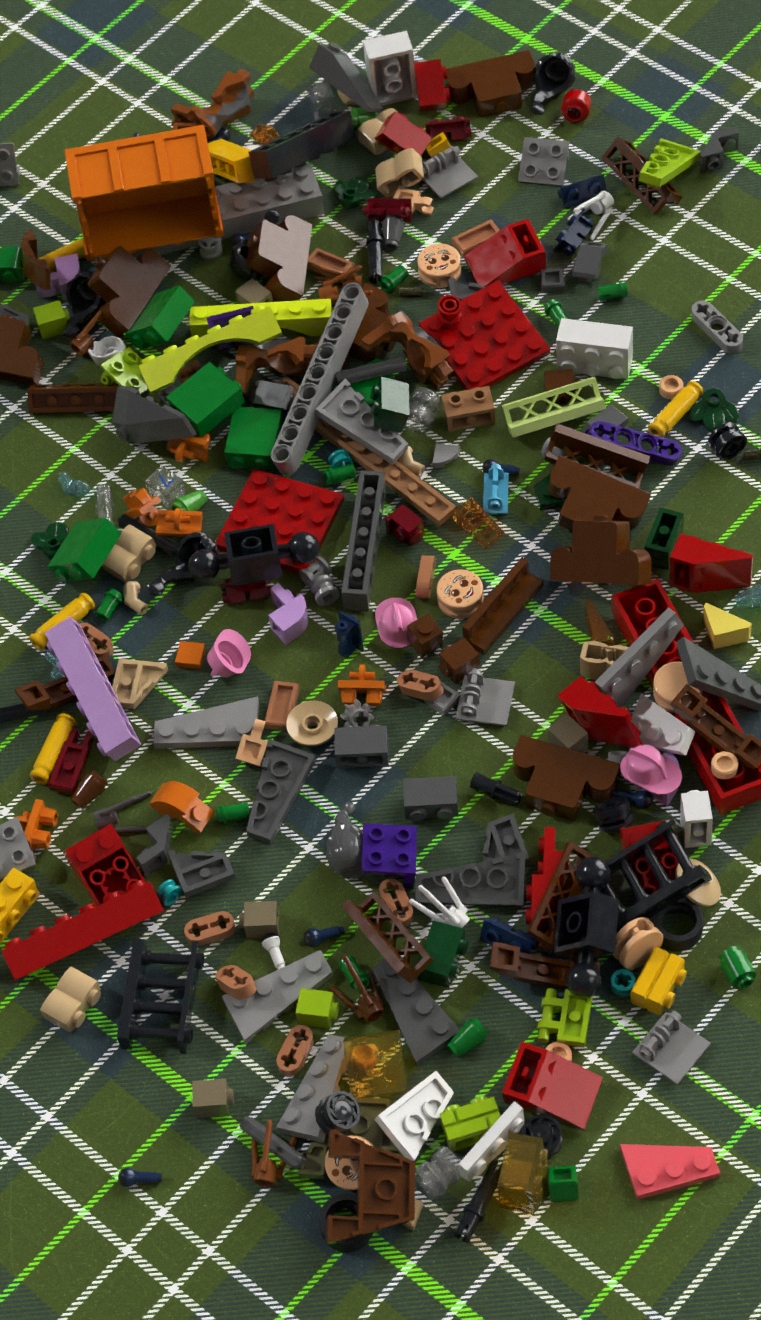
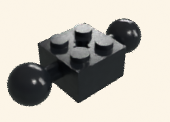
(253, 555)
(587, 927)

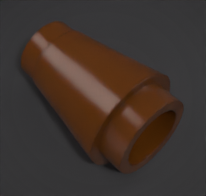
(88, 789)

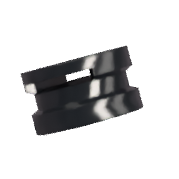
(727, 441)
(613, 814)
(337, 1112)
(546, 1128)

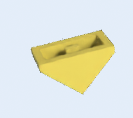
(724, 627)

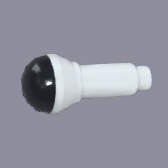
(271, 943)

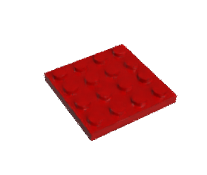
(489, 340)
(287, 505)

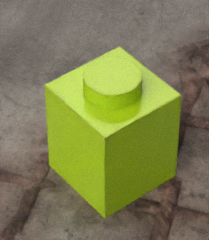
(51, 319)
(316, 1008)

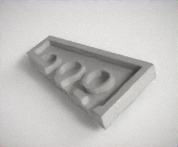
(353, 417)
(634, 664)
(208, 727)
(277, 994)
(317, 1084)

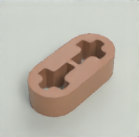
(425, 577)
(98, 638)
(421, 682)
(401, 900)
(210, 928)
(235, 982)
(290, 1047)

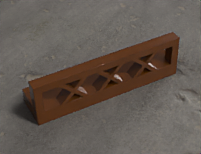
(638, 160)
(71, 397)
(597, 453)
(501, 607)
(570, 889)
(380, 941)

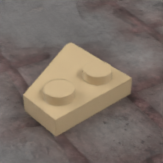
(135, 680)

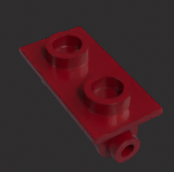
(458, 128)
(381, 207)
(236, 593)

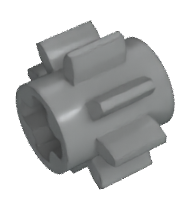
(353, 711)

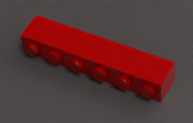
(81, 931)

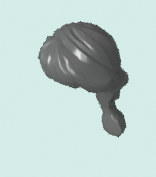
(345, 845)

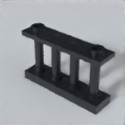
(669, 890)
(138, 981)

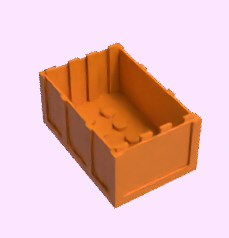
(144, 191)

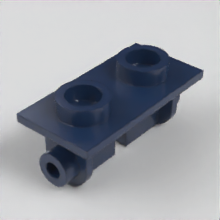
(581, 191)
(568, 239)
(348, 634)
(500, 932)

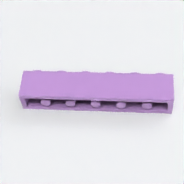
(92, 689)

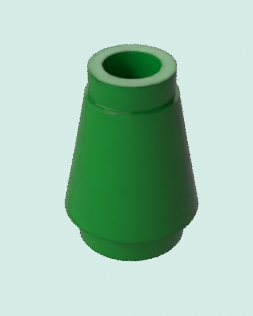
(468, 1037)

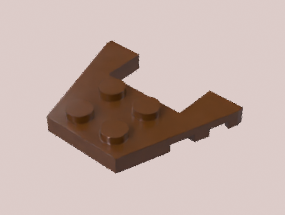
(383, 1189)

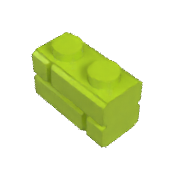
(468, 1123)

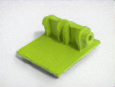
(124, 370)

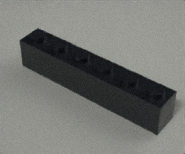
(301, 145)

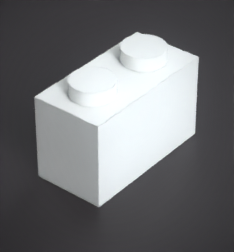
(696, 818)

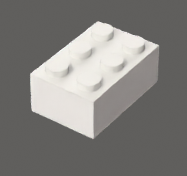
(390, 67)
(595, 348)

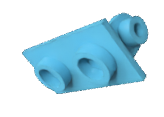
(496, 491)

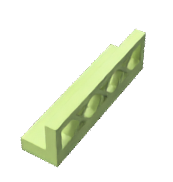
(556, 415)

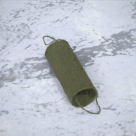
(411, 291)
(751, 454)

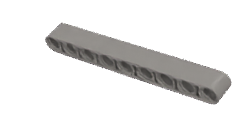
(319, 378)

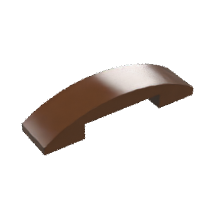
(35, 270)
(56, 692)
(715, 729)
(531, 968)

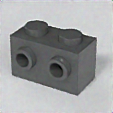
(361, 746)
(430, 798)

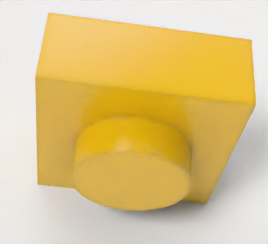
(438, 144)

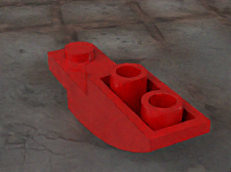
(540, 881)

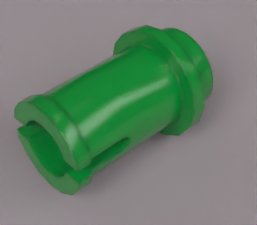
(390, 281)
(613, 291)
(554, 310)
(339, 474)
(108, 605)
(232, 812)
(363, 975)

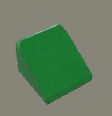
(563, 1183)

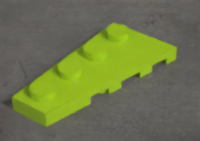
(667, 162)

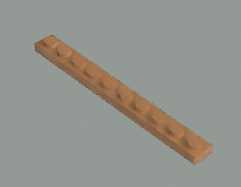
(397, 476)

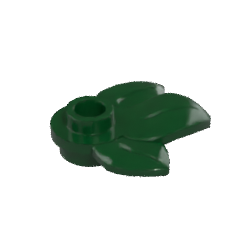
(353, 192)
(714, 413)
(51, 539)

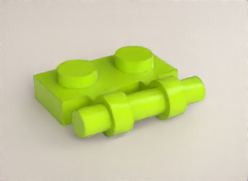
(573, 1022)

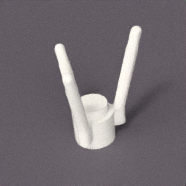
(599, 205)
(450, 916)

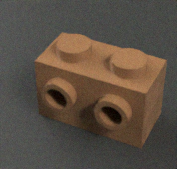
(468, 408)

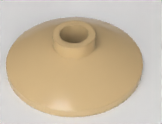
(308, 715)
(708, 893)

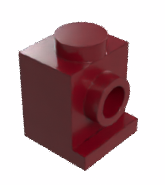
(405, 525)

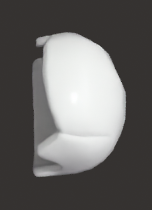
(106, 349)

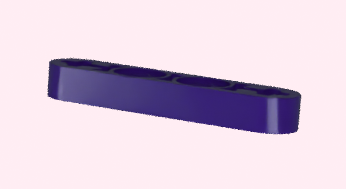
(635, 438)

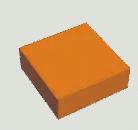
(190, 655)

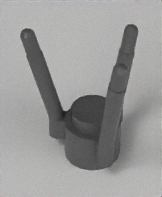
(108, 815)

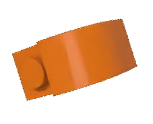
(182, 802)

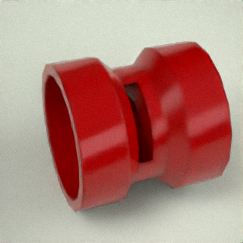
(449, 311)

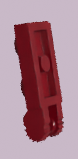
(71, 763)

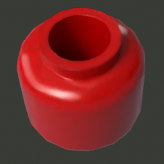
(576, 106)

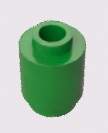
(737, 967)

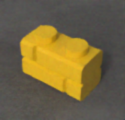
(658, 980)

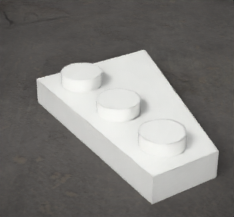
(661, 728)
(415, 1114)
(492, 1142)

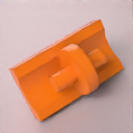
(190, 448)
(141, 506)
(178, 522)
(373, 688)
(33, 823)

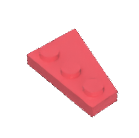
(667, 1168)

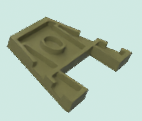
(366, 1127)

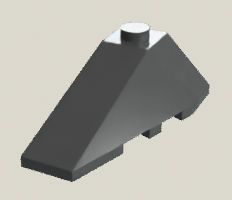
(341, 73)
(146, 421)

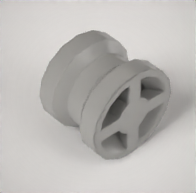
(210, 248)
(324, 590)

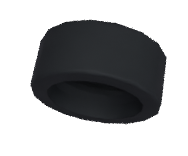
(686, 941)
(330, 1207)

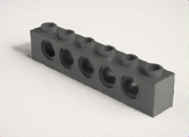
(364, 541)

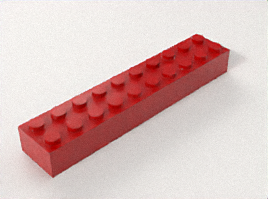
(634, 613)

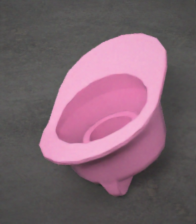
(392, 621)
(229, 654)
(651, 770)

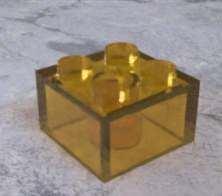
(375, 1064)
(522, 1173)

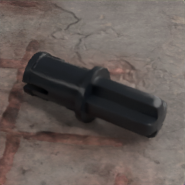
(495, 789)

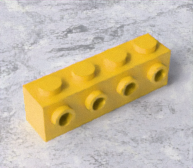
(231, 161)
(16, 897)

